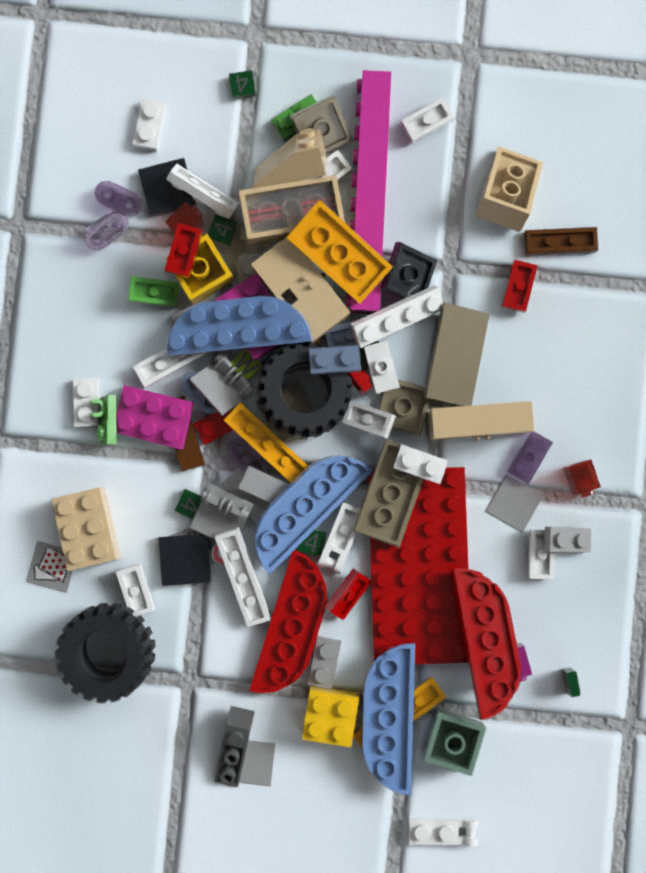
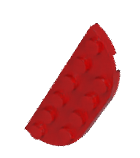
(292, 626)
(488, 641)

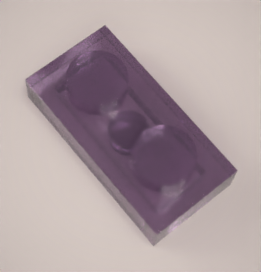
(529, 457)

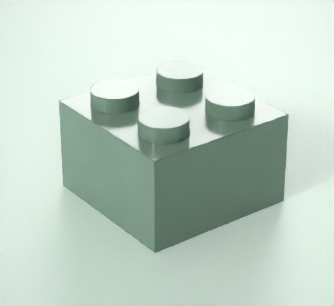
(453, 741)

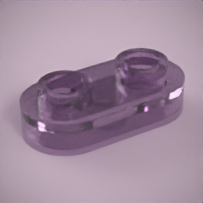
(119, 198)
(107, 232)
(248, 457)

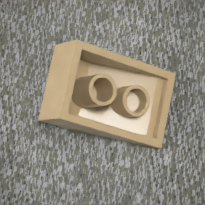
(294, 161)
(509, 189)

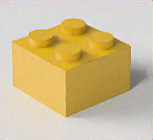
(208, 272)
(330, 716)

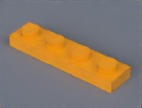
(265, 442)
(425, 698)

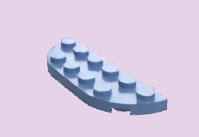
(237, 325)
(305, 506)
(389, 718)

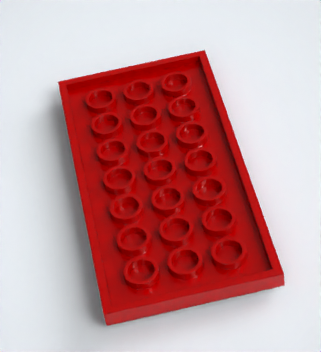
(415, 583)

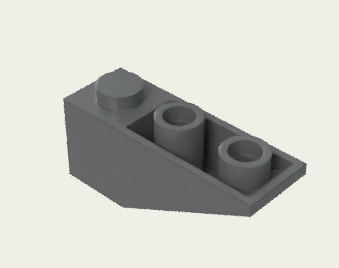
(234, 746)

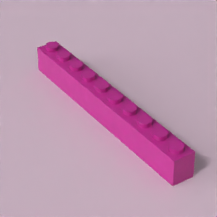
(371, 171)

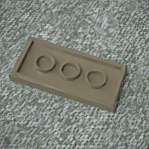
(456, 355)
(388, 499)

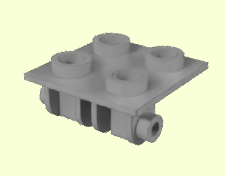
(222, 385)
(220, 512)

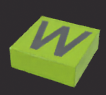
(246, 364)

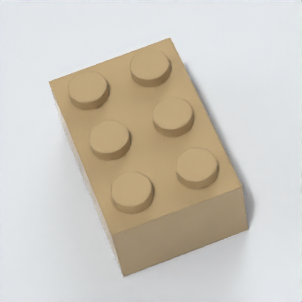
(86, 528)

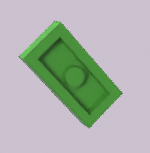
(283, 122)
(153, 291)
(107, 425)

